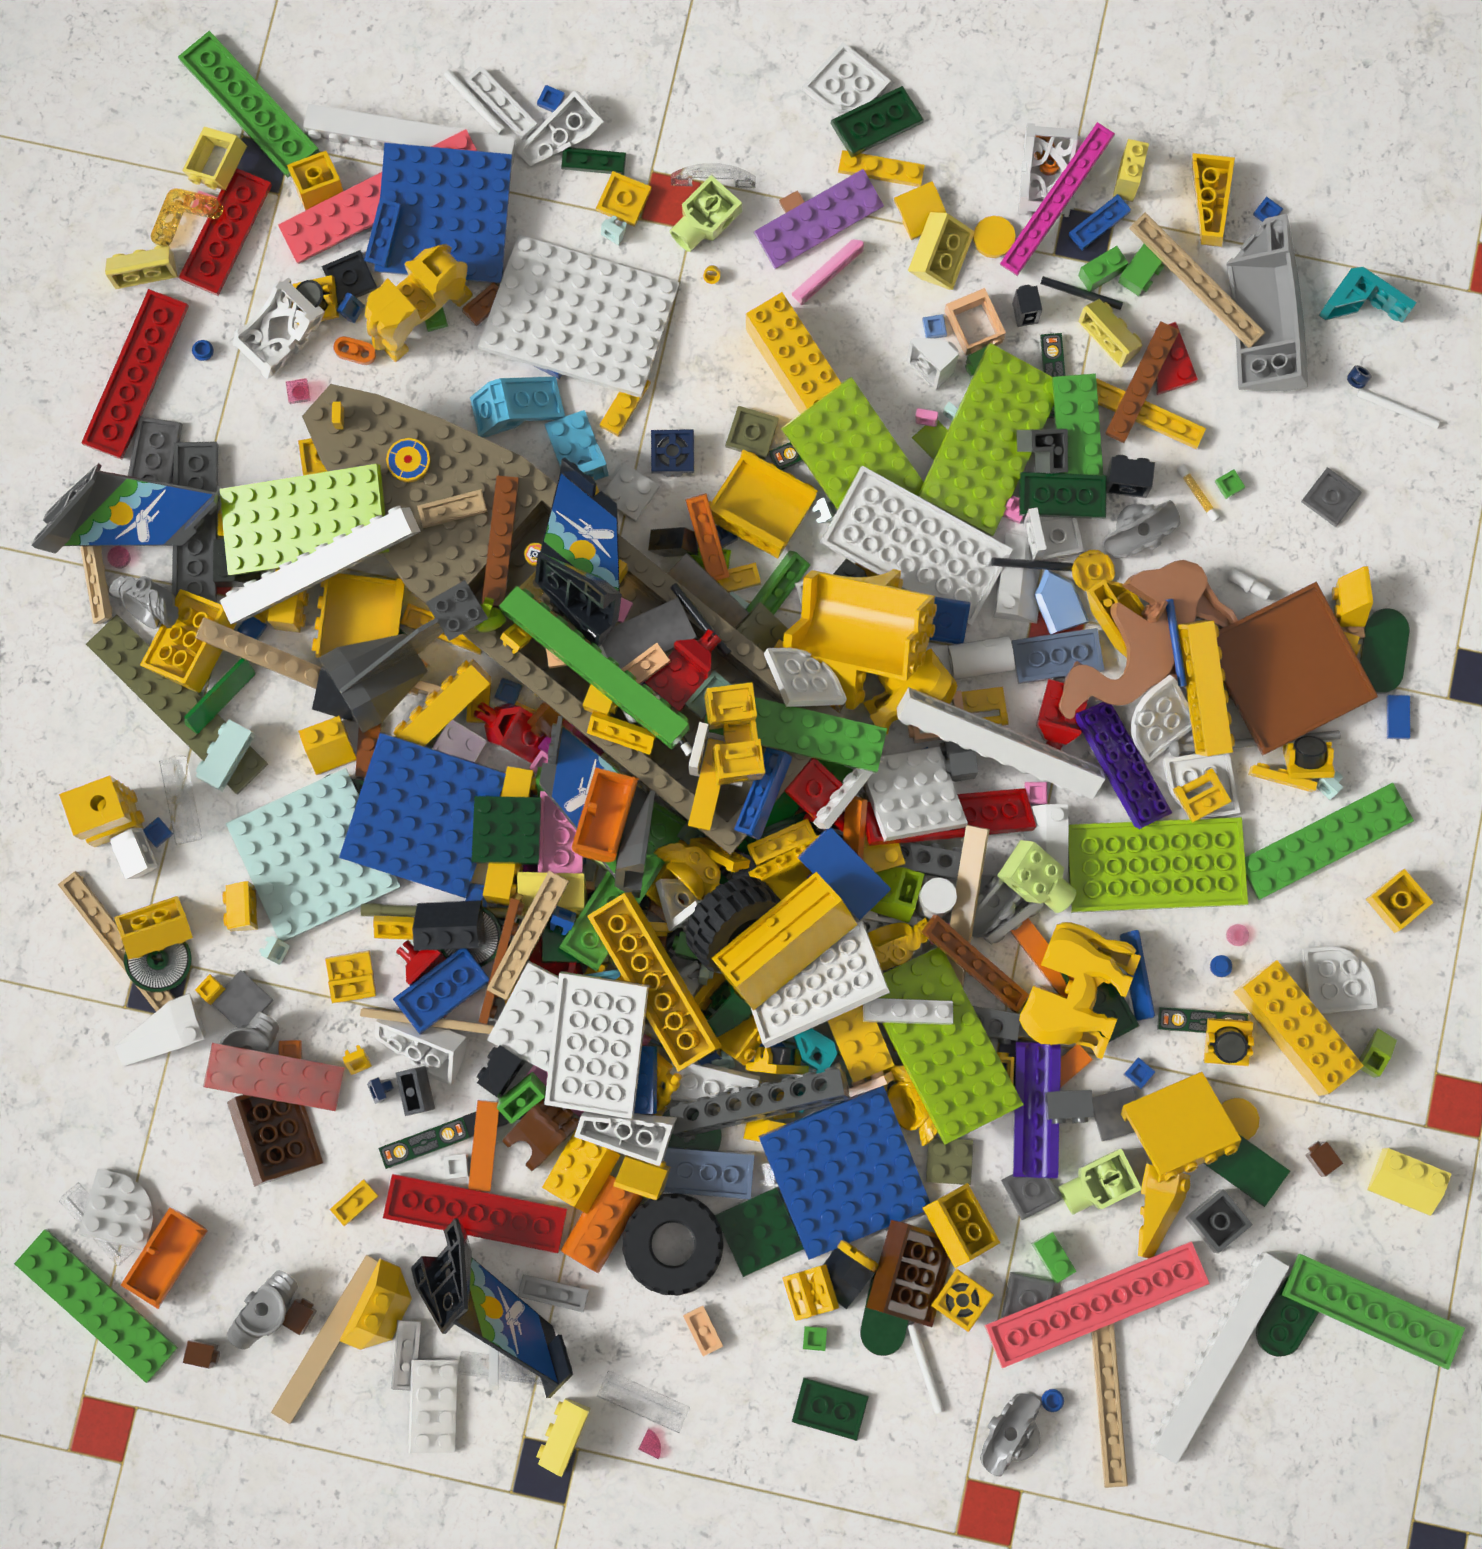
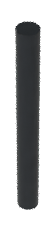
(1080, 292)
(1031, 564)
(696, 614)

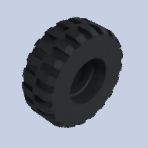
(726, 915)
(640, 1255)

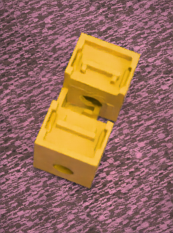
(735, 711)
(101, 810)

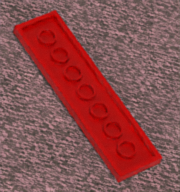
(135, 374)
(995, 810)
(479, 1212)

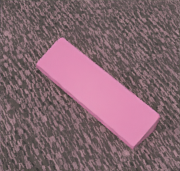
(828, 271)

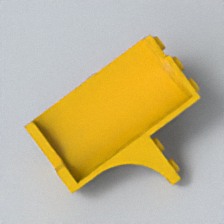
(863, 627)

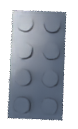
(1055, 654)
(709, 1172)

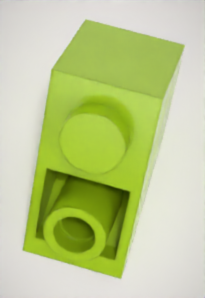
(1377, 1053)

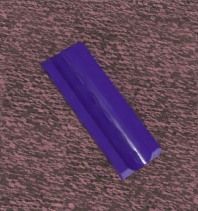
(1123, 764)
(1034, 1136)

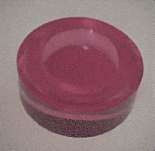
(119, 557)
(1237, 935)

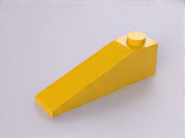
(1160, 1208)

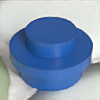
(202, 350)
(1221, 966)
(1052, 1400)

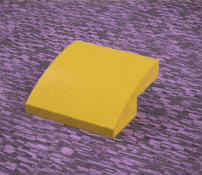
(916, 207)
(350, 976)
(810, 1292)

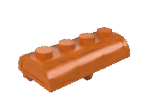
(604, 815)
(602, 1226)
(164, 1257)

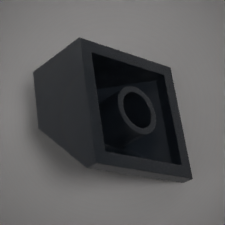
(847, 1276)

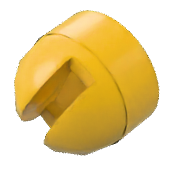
(712, 277)

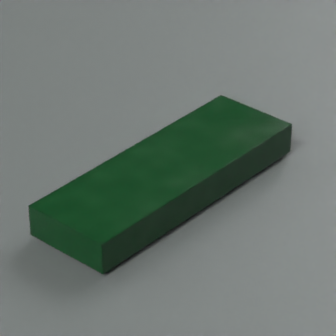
(593, 160)

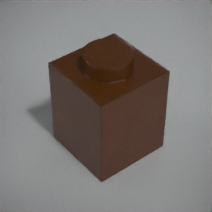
(543, 720)
(1323, 1158)
(299, 1316)
(201, 1354)

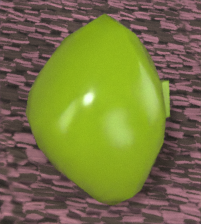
(495, 617)

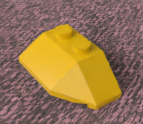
(1101, 599)
(379, 1308)

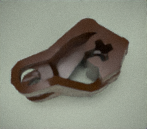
(543, 1130)

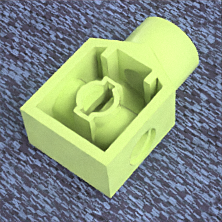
(705, 214)
(1037, 877)
(1100, 1183)

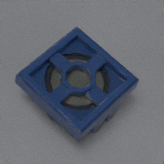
(672, 453)

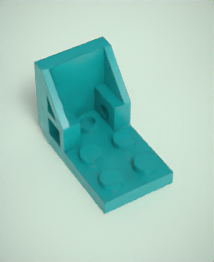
(1364, 285)
(813, 1042)

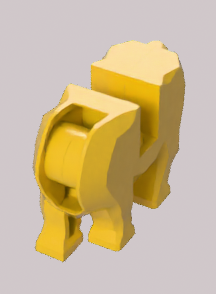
(397, 309)
(929, 679)
(1091, 961)

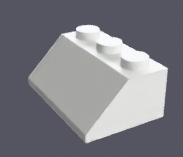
(933, 359)

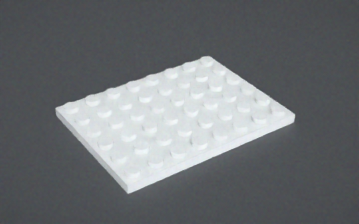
(579, 316)

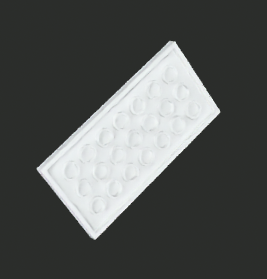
(897, 530)

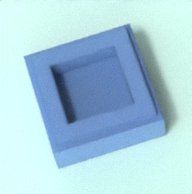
(934, 326)

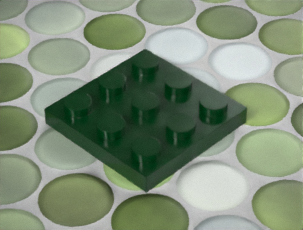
(506, 830)
(759, 1232)

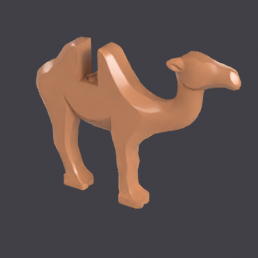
(1147, 637)

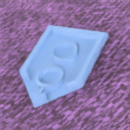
(1059, 603)

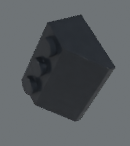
(448, 925)

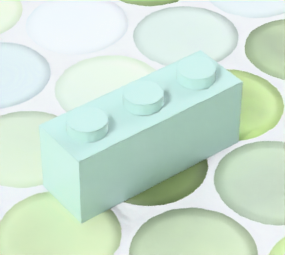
(224, 755)

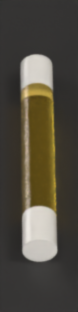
(1198, 493)

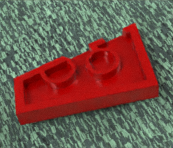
(1177, 368)

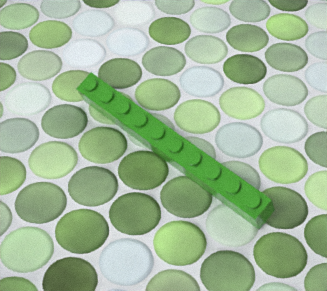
(594, 667)

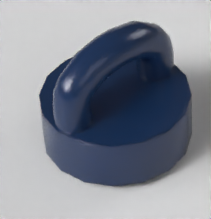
(1359, 374)

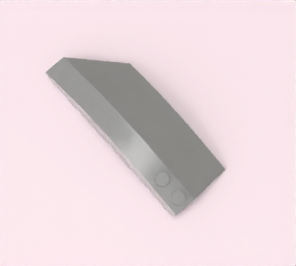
(1268, 290)

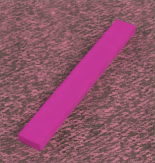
(1057, 199)

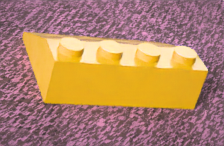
(177, 652)

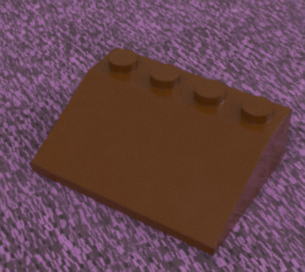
(274, 1137)
(909, 1274)

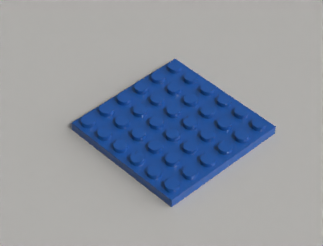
(451, 201)
(419, 814)
(845, 1171)

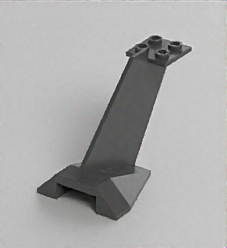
(383, 671)

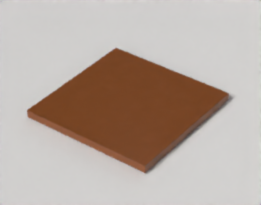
(1291, 668)

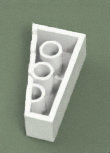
(640, 1137)

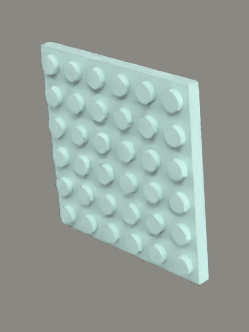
(295, 858)

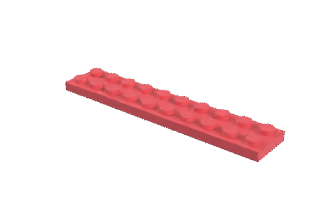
(345, 212)
(1096, 1304)

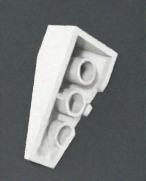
(562, 129)
(1017, 585)
(1051, 832)
(166, 1030)
(434, 1048)

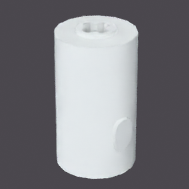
(981, 658)
(935, 898)

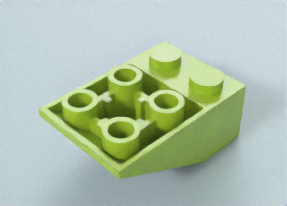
(904, 893)

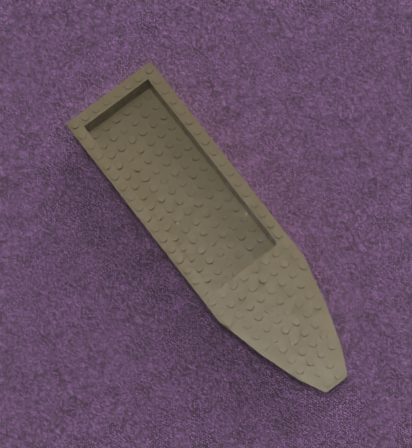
(459, 550)

